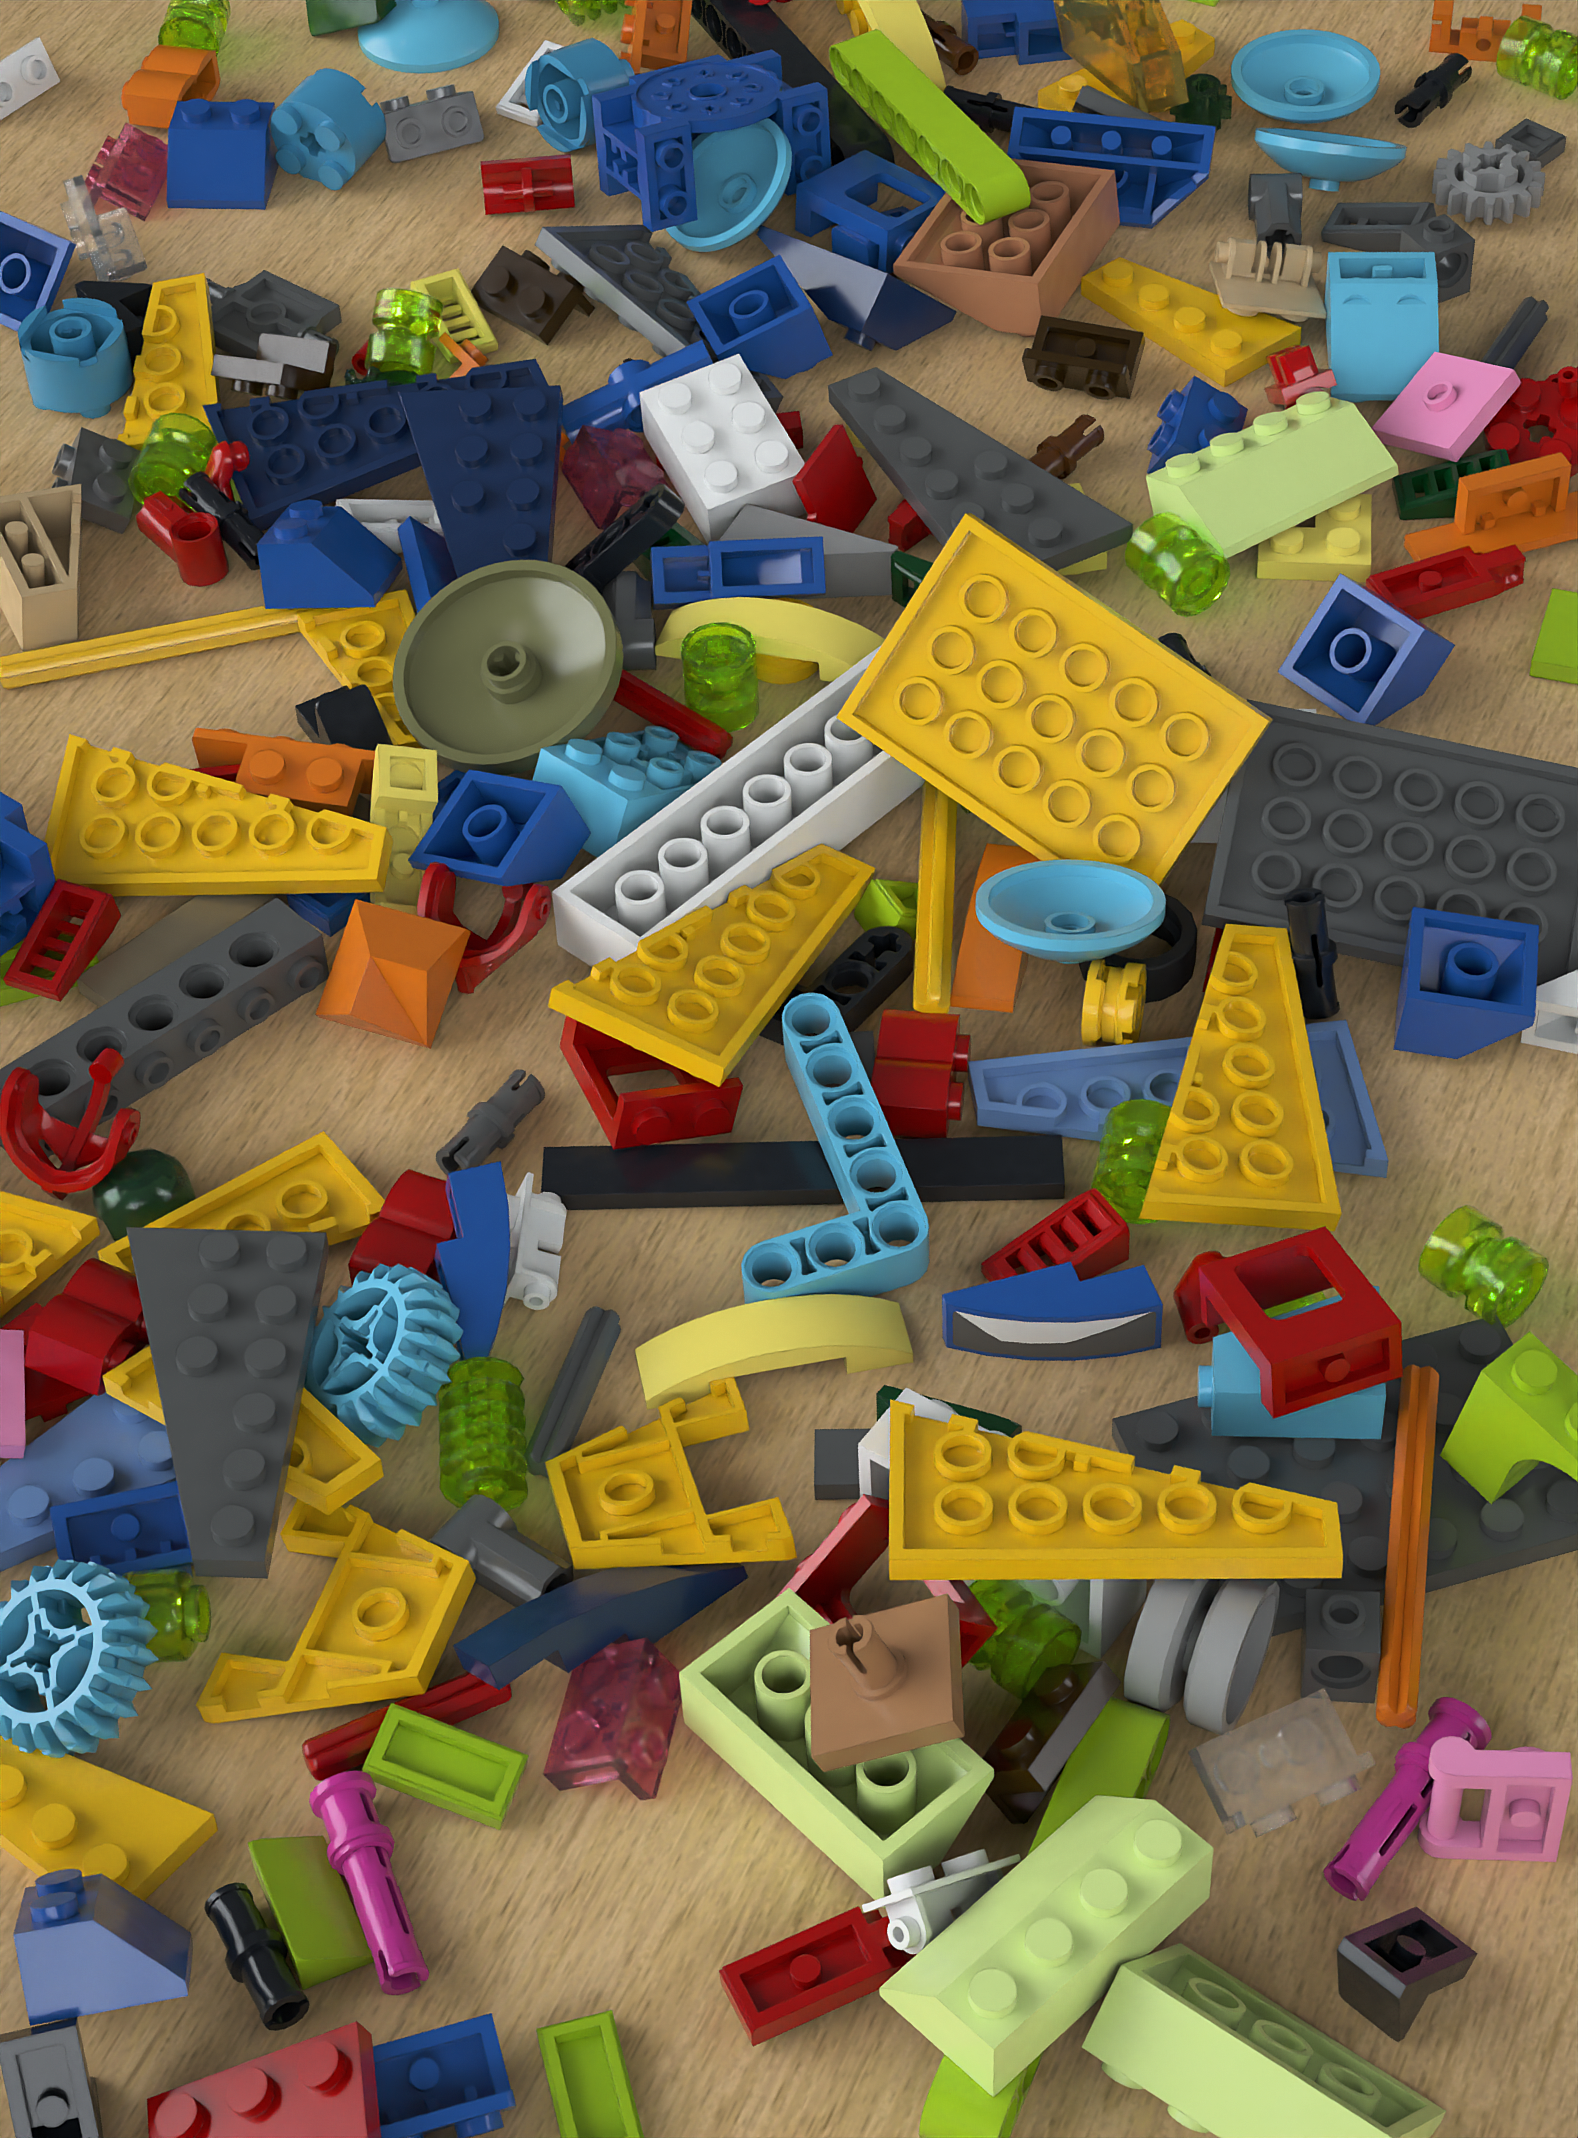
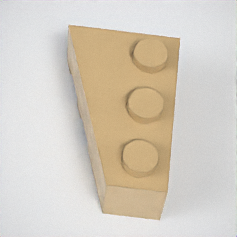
(41, 565)

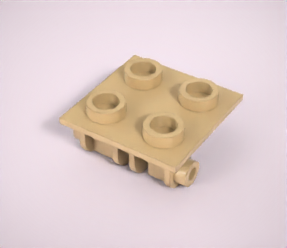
(1268, 289)

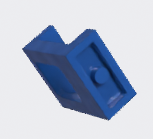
(848, 188)

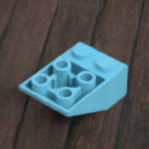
(1379, 321)
(622, 779)

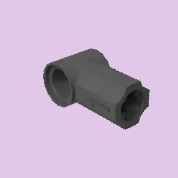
(1276, 208)
(631, 605)
(500, 1555)

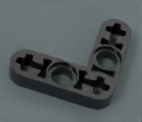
(628, 537)
(858, 967)

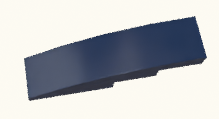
(591, 1614)

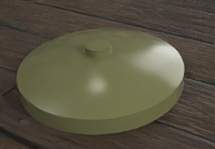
(507, 666)

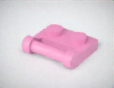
(1520, 1807)

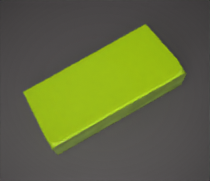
(310, 1907)

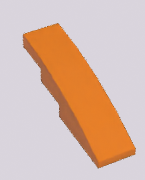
(987, 969)

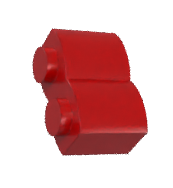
(919, 1071)
(407, 1228)
(88, 1327)

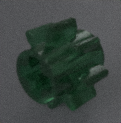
(1206, 102)

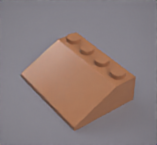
(1023, 261)

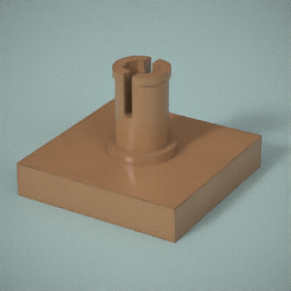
(886, 1683)

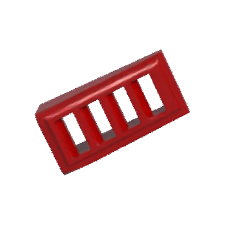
(62, 904)
(1086, 1222)

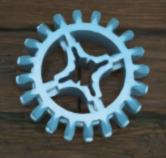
(383, 1351)
(78, 1666)

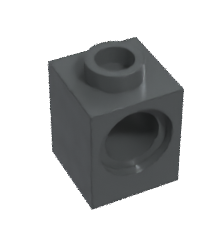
(1452, 252)
(1341, 1644)

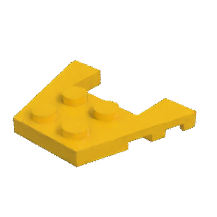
(637, 1502)
(370, 1631)

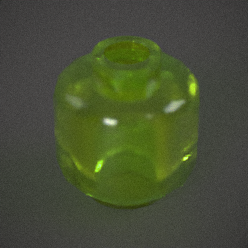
(176, 1610)

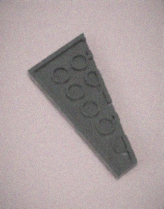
(636, 283)
(956, 470)
(230, 1359)

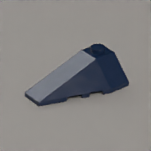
(857, 296)

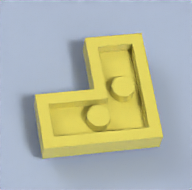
(1320, 553)

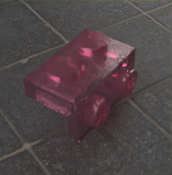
(130, 172)
(609, 472)
(616, 1720)

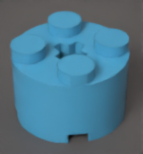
(563, 88)
(327, 128)
(76, 357)

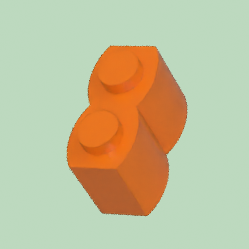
(169, 77)

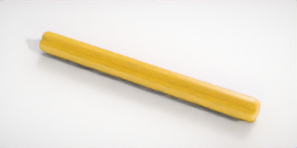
(146, 645)
(935, 902)

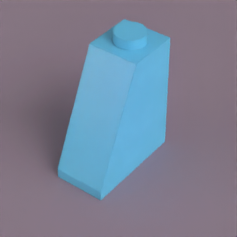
(1234, 1396)

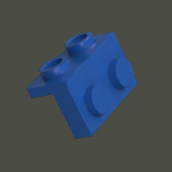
(1192, 420)
(125, 1530)
(443, 2081)

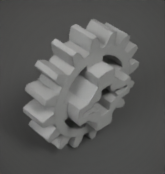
(1488, 183)

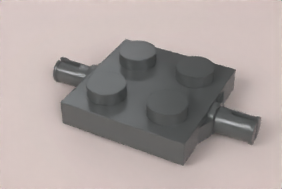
(269, 307)

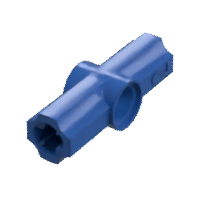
(619, 401)

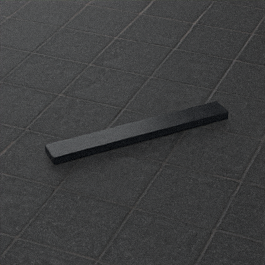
(795, 1173)

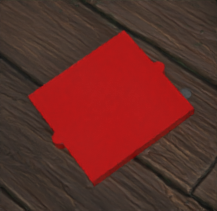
(835, 483)

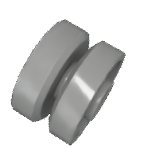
(1201, 1646)

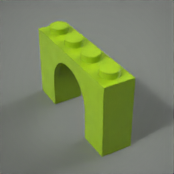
(1515, 1418)

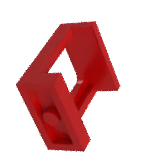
(651, 1114)
(1314, 1352)
(846, 1555)

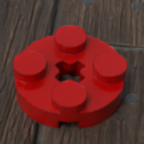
(1530, 406)

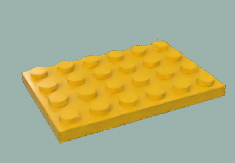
(1050, 711)

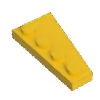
(362, 649)
(326, 1458)

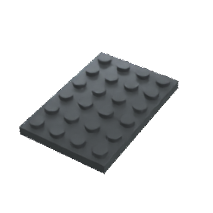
(1395, 827)
(1465, 1530)

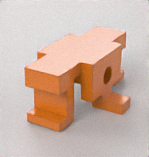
(1478, 37)

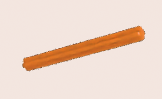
(1408, 1548)

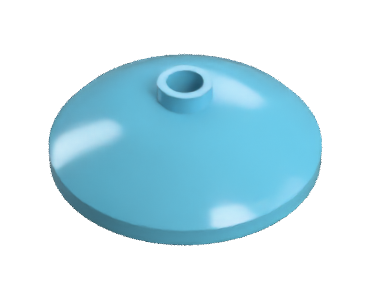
(431, 35)
(1305, 75)
(1328, 156)
(736, 184)
(1070, 909)

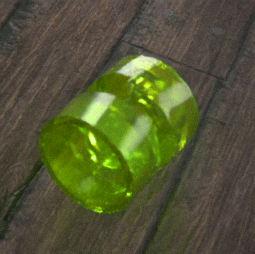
(195, 24)
(1539, 57)
(404, 326)
(170, 455)
(1177, 564)
(721, 674)
(1128, 1155)
(1475, 1260)
(1026, 1636)

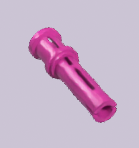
(1402, 1801)
(362, 1854)

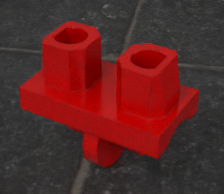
(527, 184)
(1296, 375)

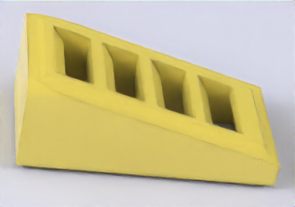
(452, 289)

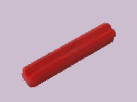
(668, 713)
(446, 1702)

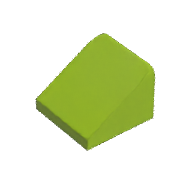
(889, 905)

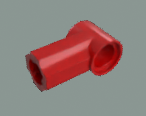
(186, 537)

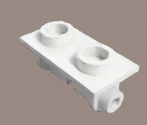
(25, 76)
(534, 1224)
(922, 1905)

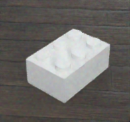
(721, 445)

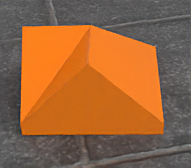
(393, 973)

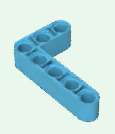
(856, 1166)

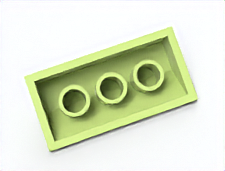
(1273, 473)
(869, 1818)
(1053, 1936)
(1240, 2060)

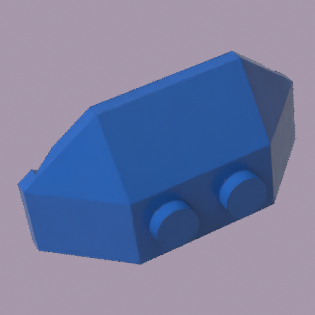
(1152, 159)

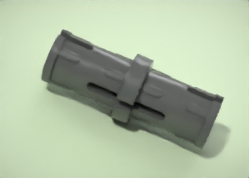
(491, 1123)

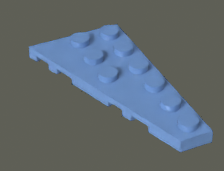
(1077, 1088)
(84, 1456)

